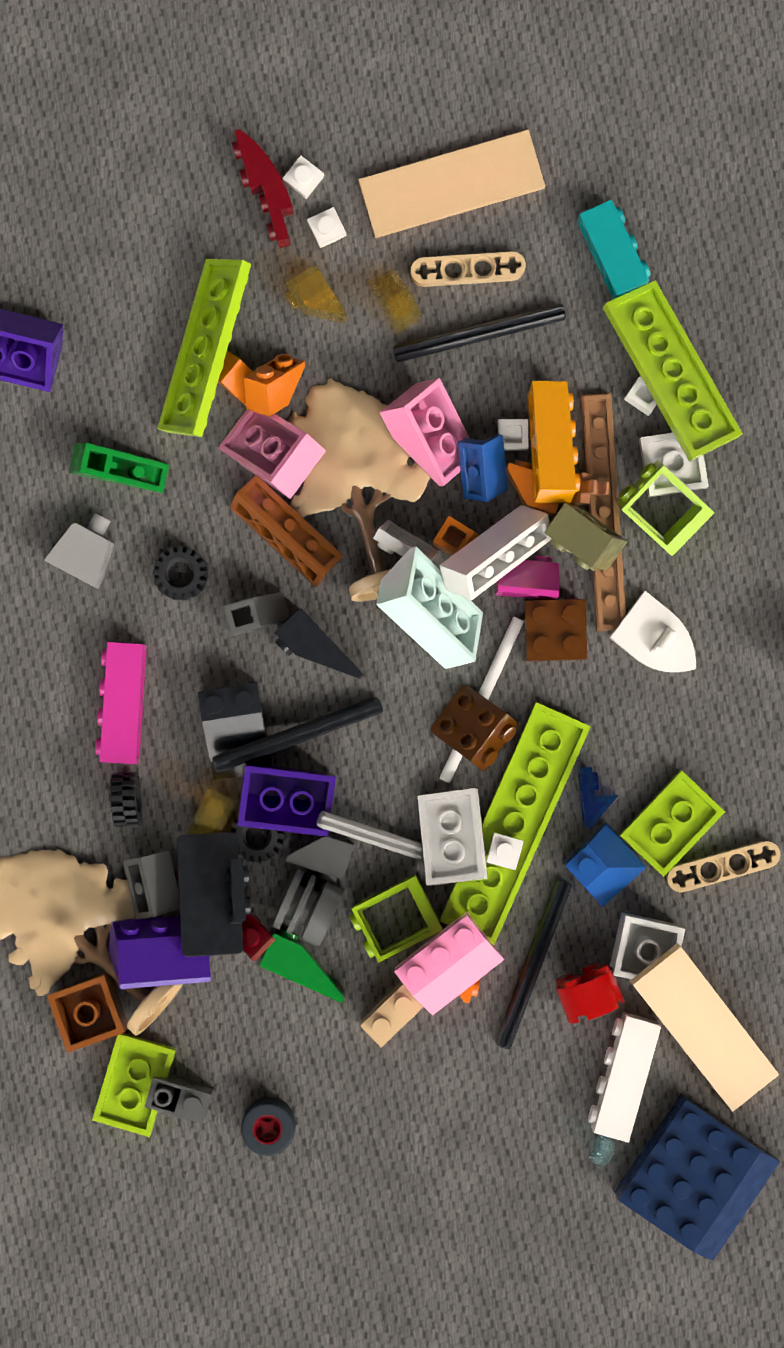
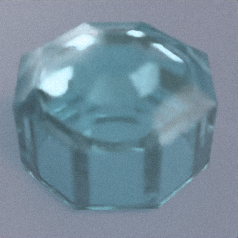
(603, 1151)

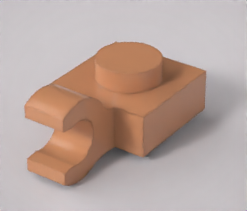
(587, 488)

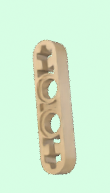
(467, 265)
(723, 869)

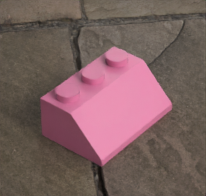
(448, 963)

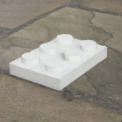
(452, 837)

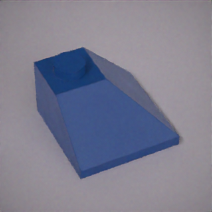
(604, 865)

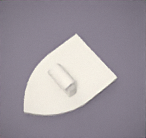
(655, 637)

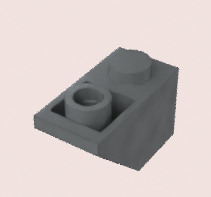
(256, 613)
(324, 855)
(179, 1098)

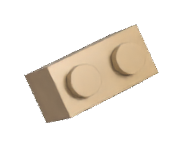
(390, 1014)

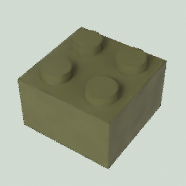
(585, 537)

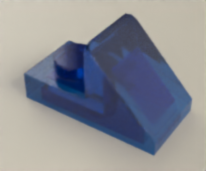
(592, 805)

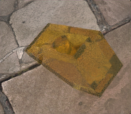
(314, 296)
(395, 301)
(213, 812)

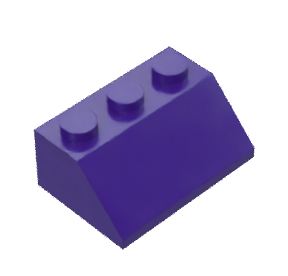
(29, 350)
(285, 798)
(151, 954)

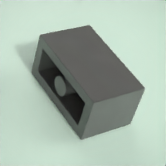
(152, 884)

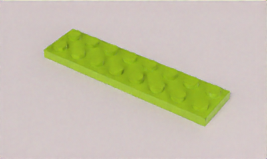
(522, 812)

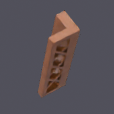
(285, 530)

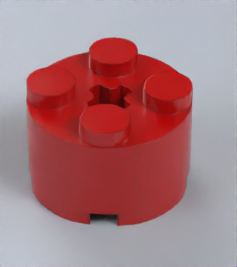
(589, 993)

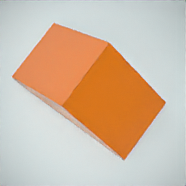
(233, 376)

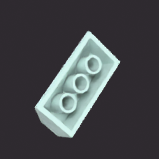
(433, 617)

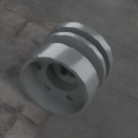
(308, 907)

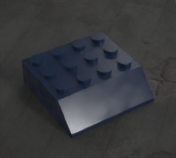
(696, 1178)

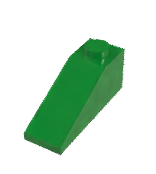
(118, 467)
(296, 963)

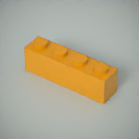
(552, 442)

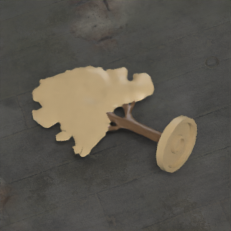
(356, 456)
(50, 904)

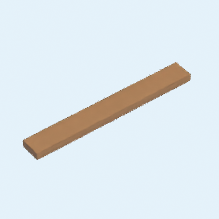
(601, 463)

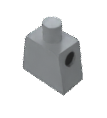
(84, 551)

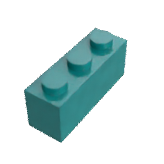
(613, 249)

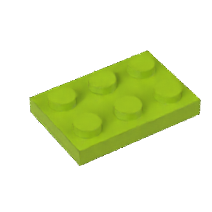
(672, 823)
(129, 1081)

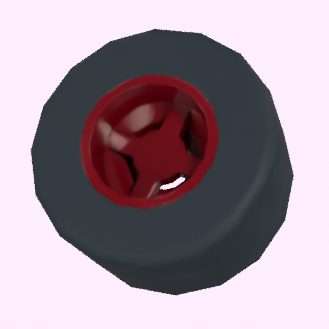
(270, 1136)

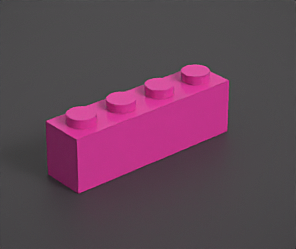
(122, 703)

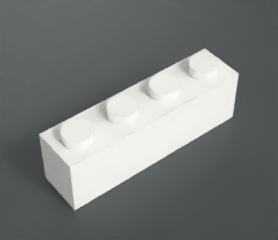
(495, 552)
(625, 1076)

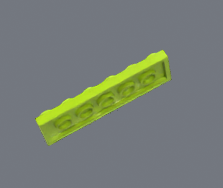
(204, 347)
(672, 370)

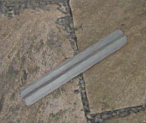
(370, 835)

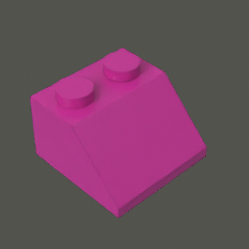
(531, 580)

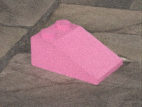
(427, 428)
(272, 450)

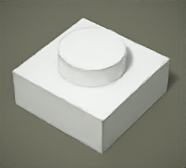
(303, 177)
(326, 227)
(640, 397)
(514, 434)
(504, 851)

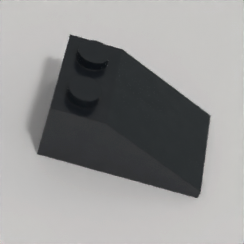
(308, 641)
(230, 720)

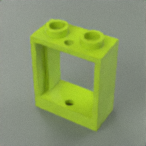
(684, 527)
(371, 944)

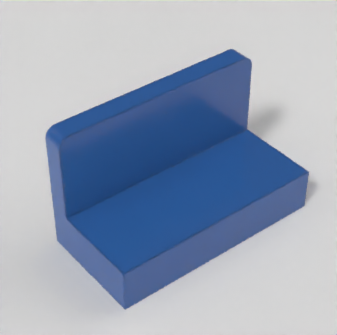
(483, 468)

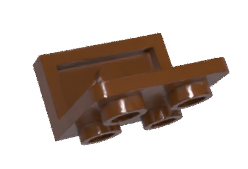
(474, 727)

